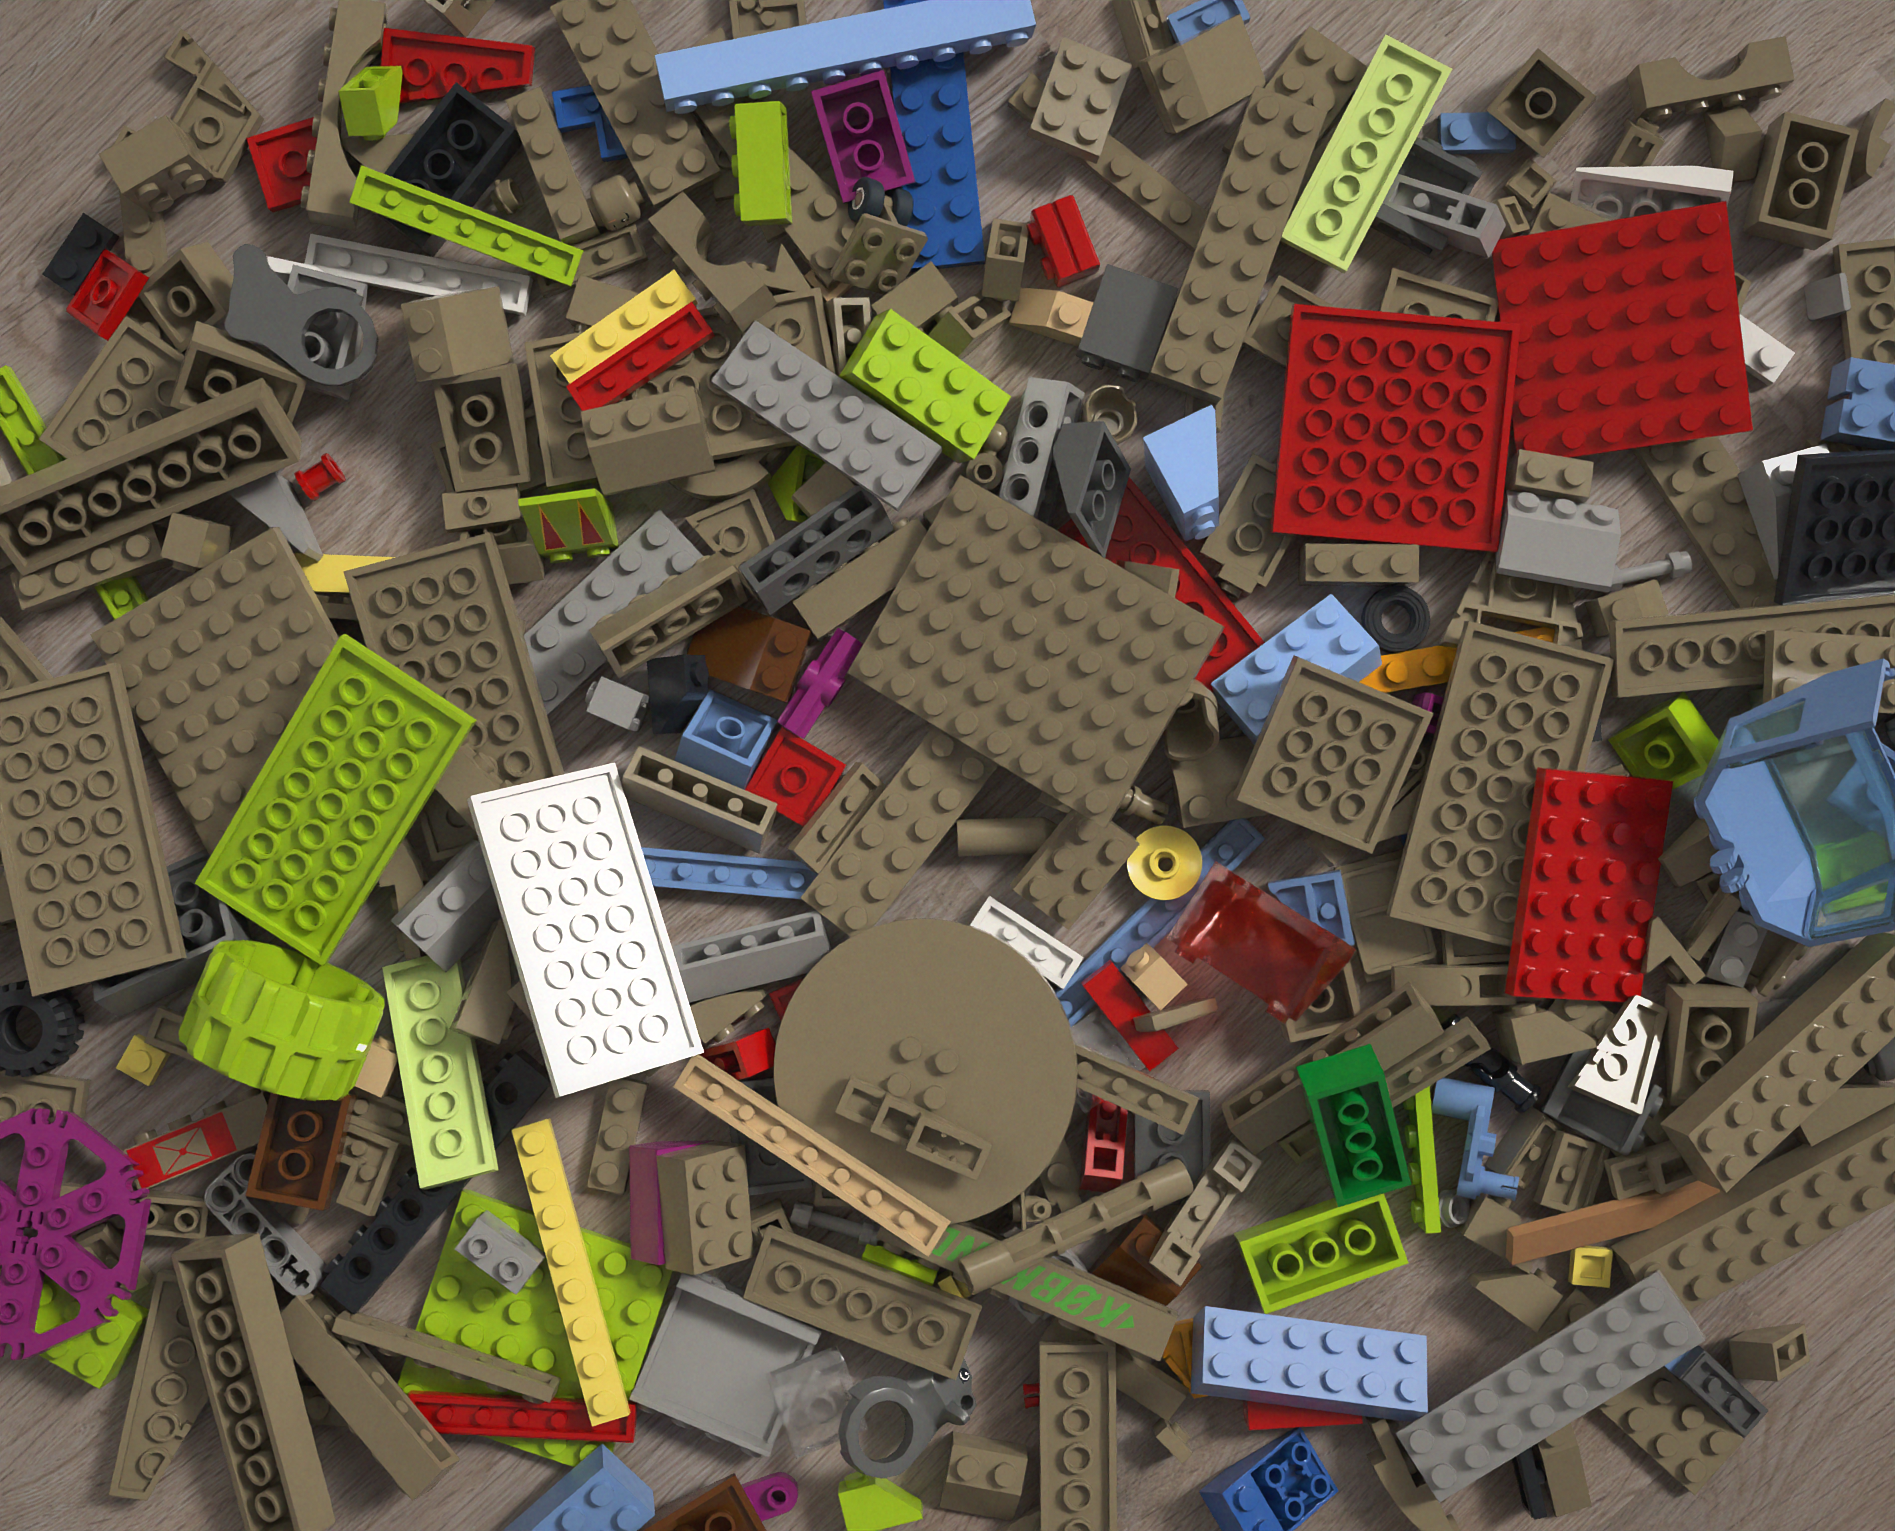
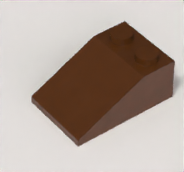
(753, 652)
(1128, 1266)
(711, 1508)

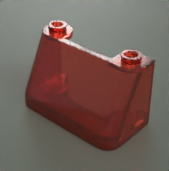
(1259, 943)

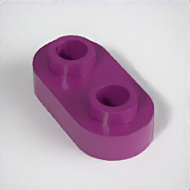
(761, 1490)

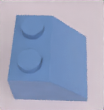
(725, 739)

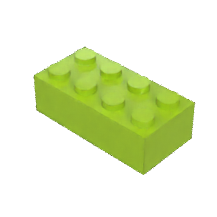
(925, 385)
(1319, 1250)
(96, 1354)

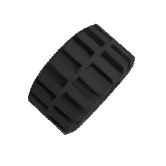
(59, 1032)

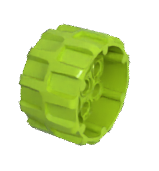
(281, 1021)

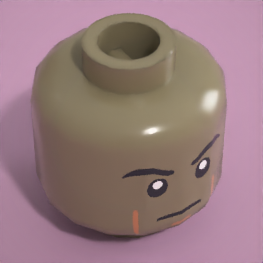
(615, 203)

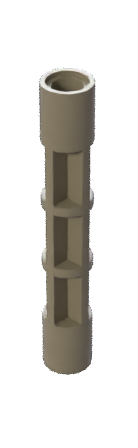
(1057, 1234)

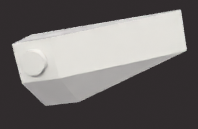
(1648, 189)

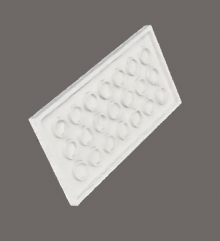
(584, 928)

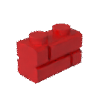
(1063, 241)

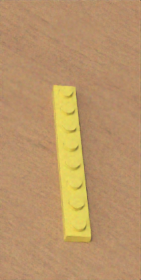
(571, 1272)

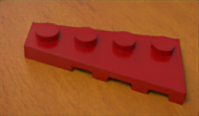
(437, 61)

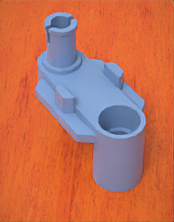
(1473, 1104)

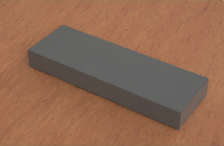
(1720, 1391)

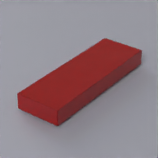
(1120, 1006)

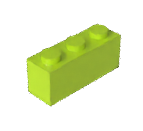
(761, 163)

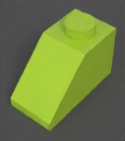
(372, 101)
(876, 1503)

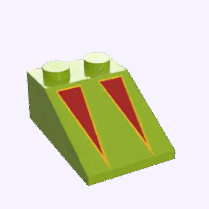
(570, 524)

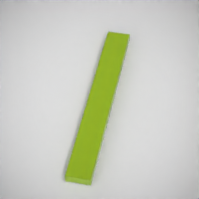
(22, 429)

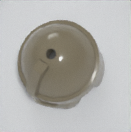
(1194, 726)

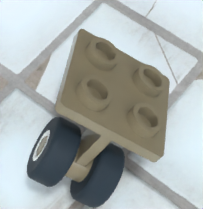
(881, 244)

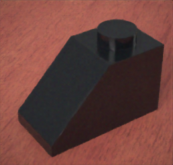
(676, 690)

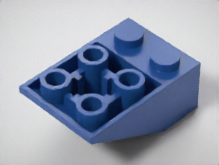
(1270, 1487)

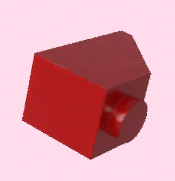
(743, 1054)

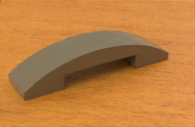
(1201, 1211)

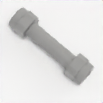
(1674, 564)
(804, 1214)

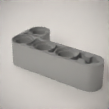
(271, 1228)

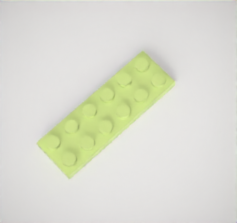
(1365, 154)
(438, 1074)

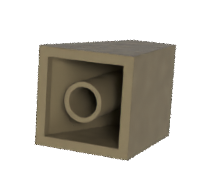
(457, 333)

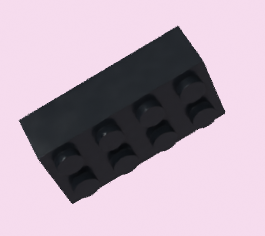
(454, 156)

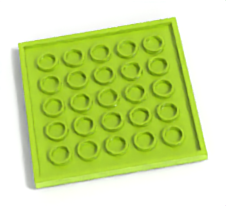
(528, 1327)

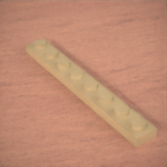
(812, 1154)

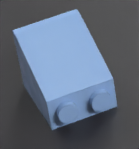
(1186, 471)

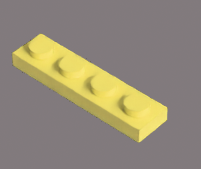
(623, 326)

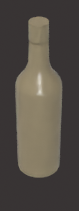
(1002, 835)

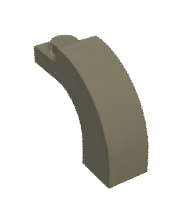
(731, 478)

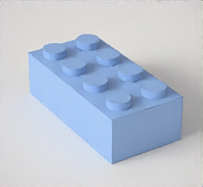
(1321, 636)

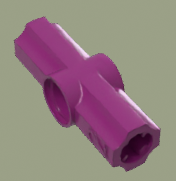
(820, 683)

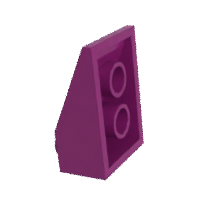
(862, 133)

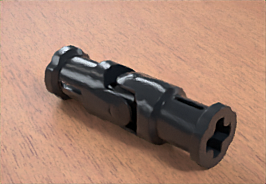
(1506, 1077)

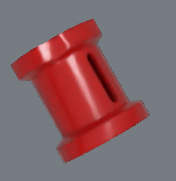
(320, 477)

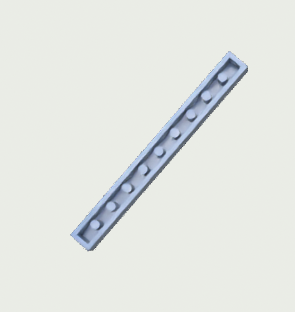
(839, 49)

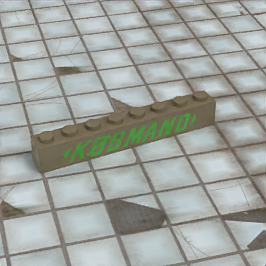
(1060, 1290)

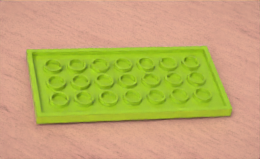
(335, 799)

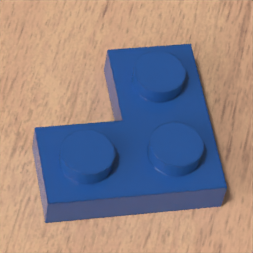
(580, 109)

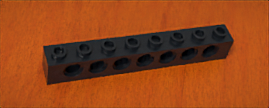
(355, 1287)

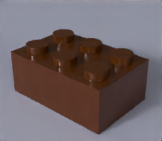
(300, 1150)

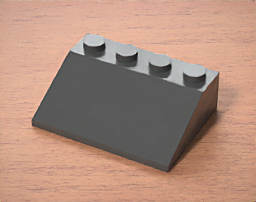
(203, 925)

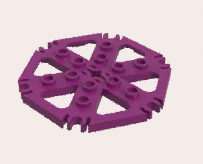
(57, 1219)

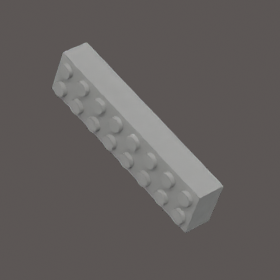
(1550, 1385)

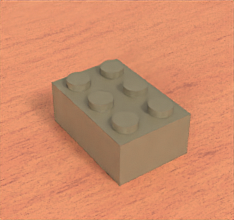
(1800, 181)
(705, 1207)

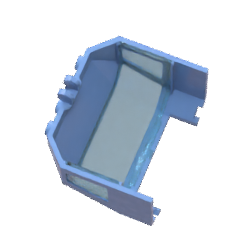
(1807, 810)

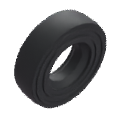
(1417, 611)

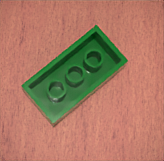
(1354, 1125)

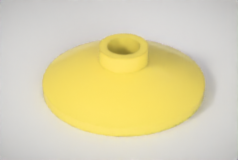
(1159, 844)

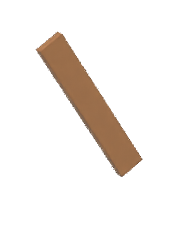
(1600, 1222)

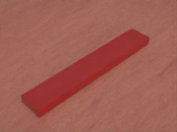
(518, 1417)

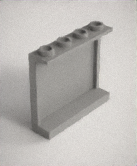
(714, 1362)

